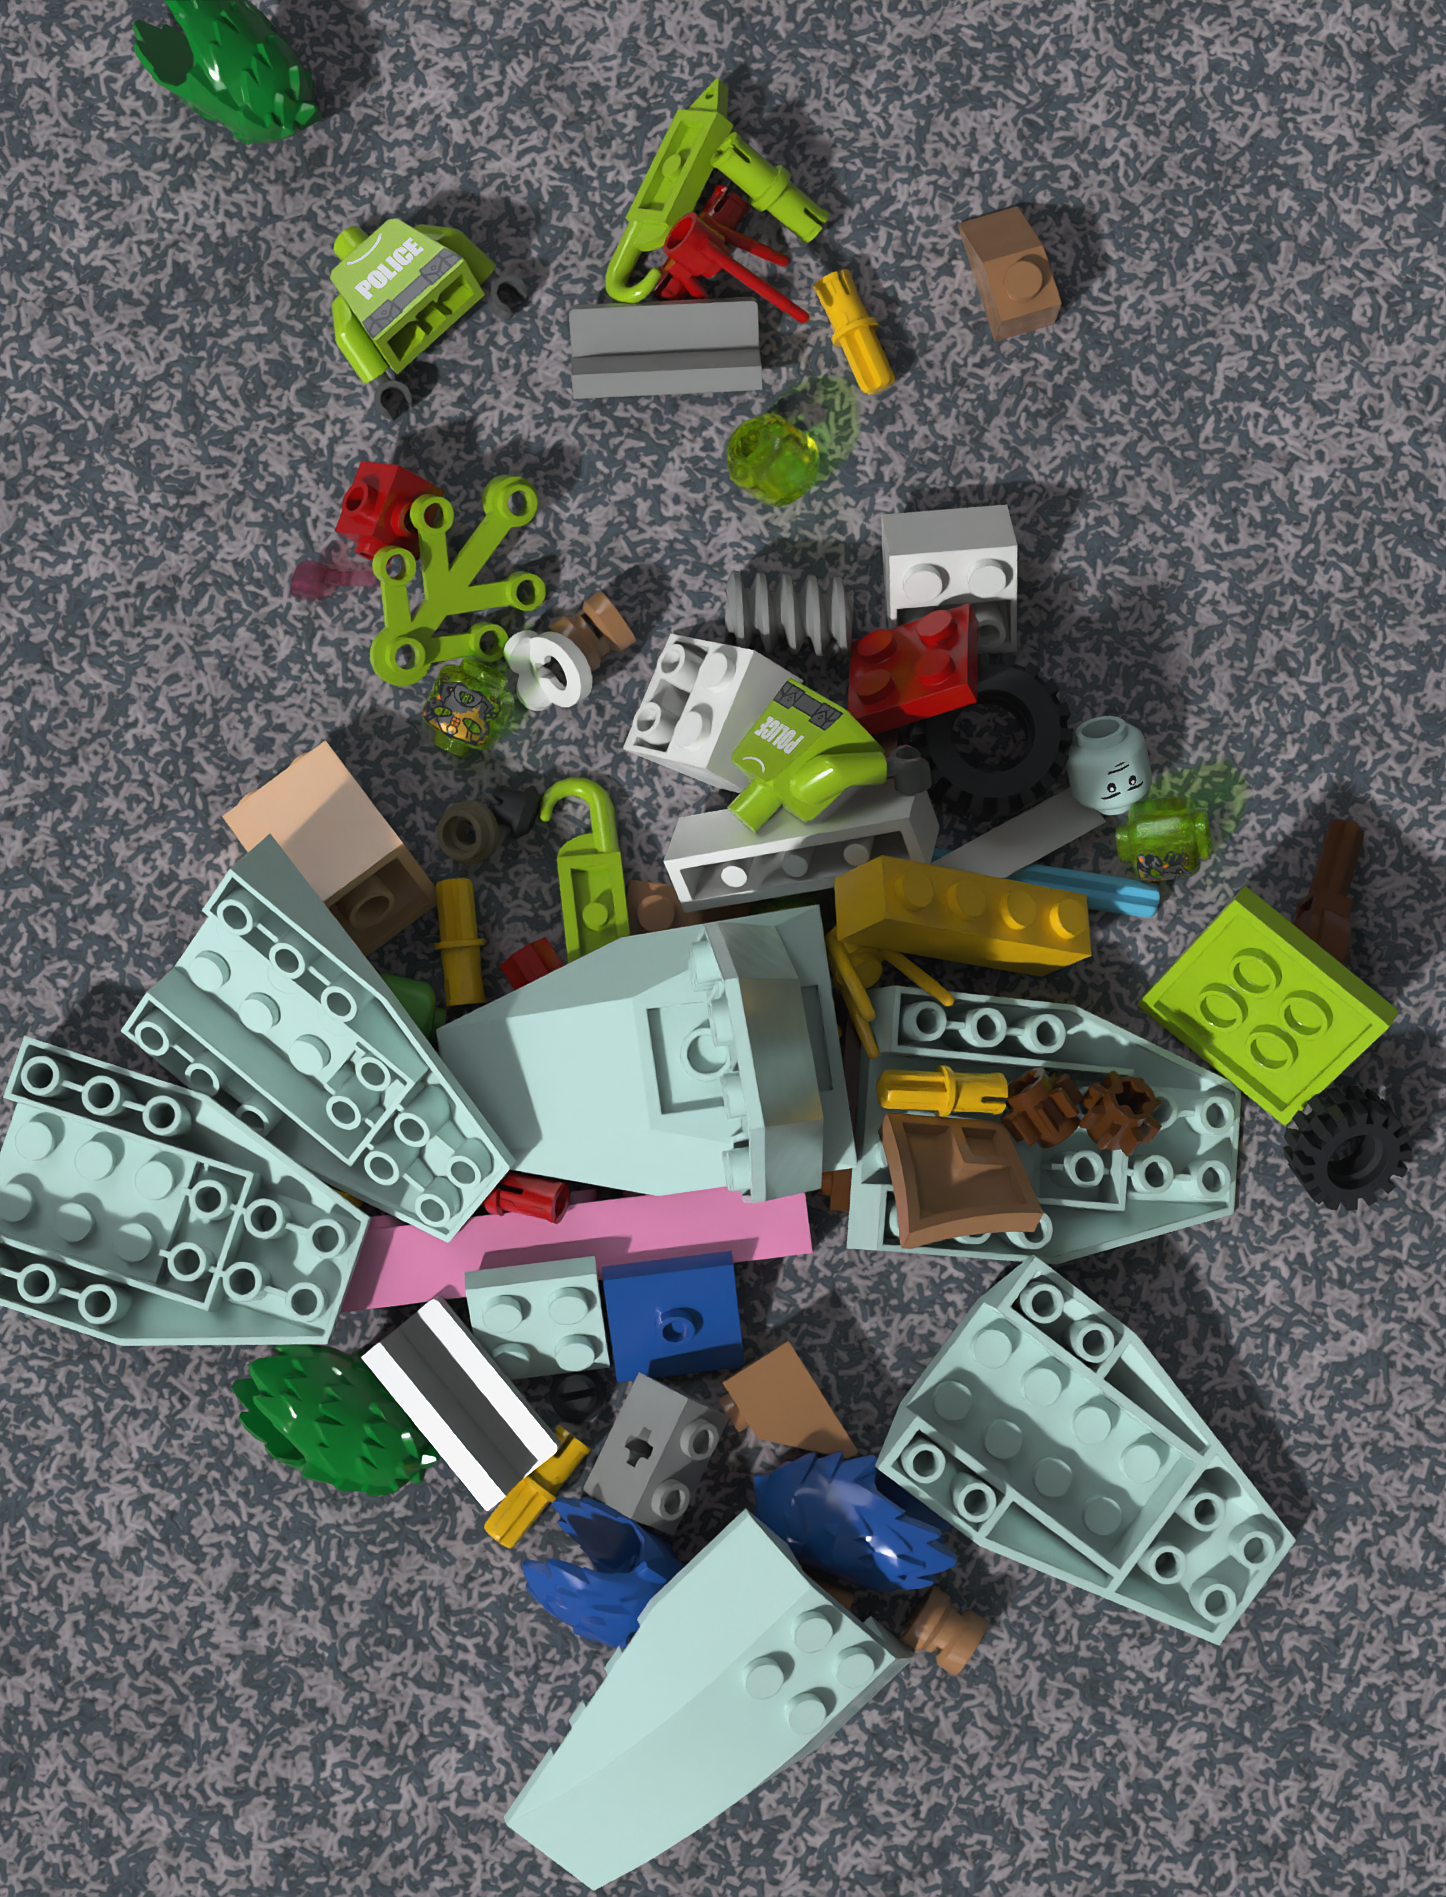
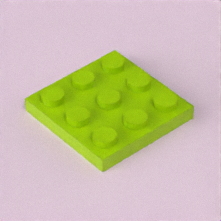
(1267, 1006)

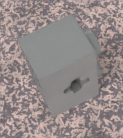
(655, 1454)

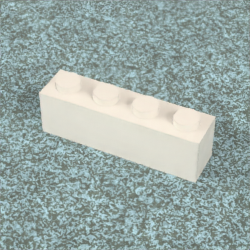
(725, 863)

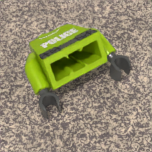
(405, 292)
(809, 753)

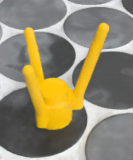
(859, 968)

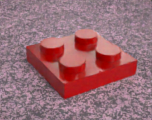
(914, 670)

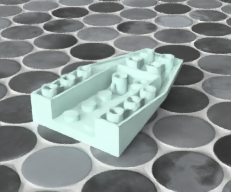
(317, 1052)
(616, 1067)
(773, 1079)
(1086, 1193)
(161, 1214)

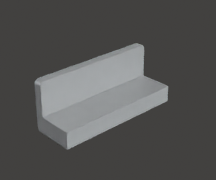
(665, 347)
(462, 1401)

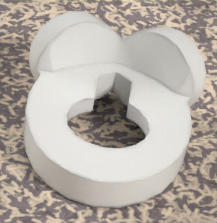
(536, 684)

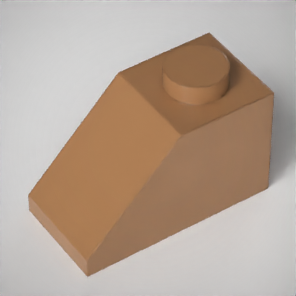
(1010, 273)
(784, 1404)

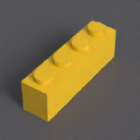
(961, 916)

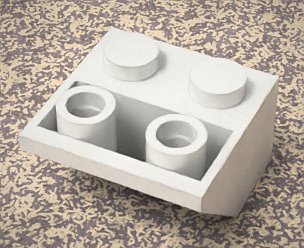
(950, 561)
(703, 707)

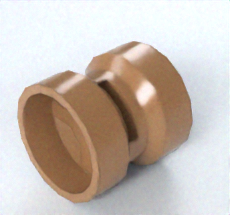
(605, 621)
(941, 1629)

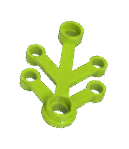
(449, 587)

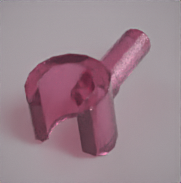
(311, 580)

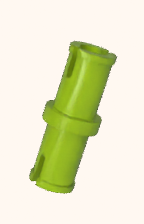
(769, 188)

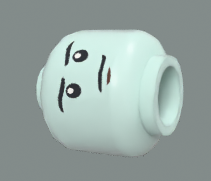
(1108, 765)

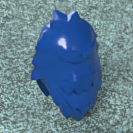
(853, 1522)
(629, 1567)

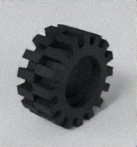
(1363, 1170)

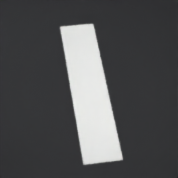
(1025, 837)

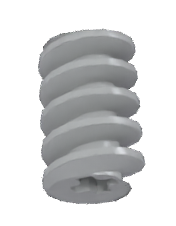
(789, 613)

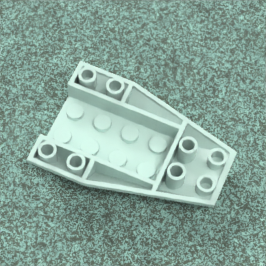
(1083, 1459)

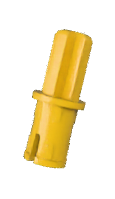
(854, 331)
(459, 942)
(942, 1091)
(535, 1491)

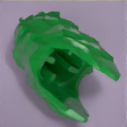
(230, 69)
(332, 1420)

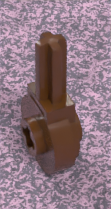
(1326, 908)

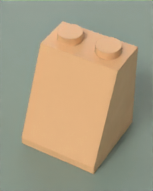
(338, 846)

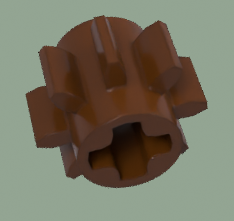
(1042, 1108)
(1120, 1113)

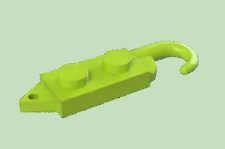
(669, 189)
(589, 872)

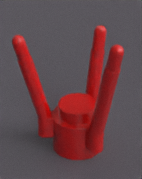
(699, 248)

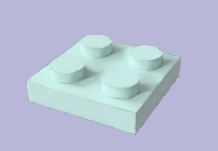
(539, 1317)

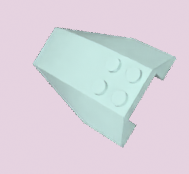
(711, 1698)

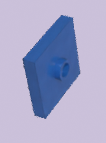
(673, 1316)

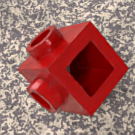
(380, 506)

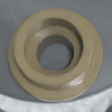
(453, 836)

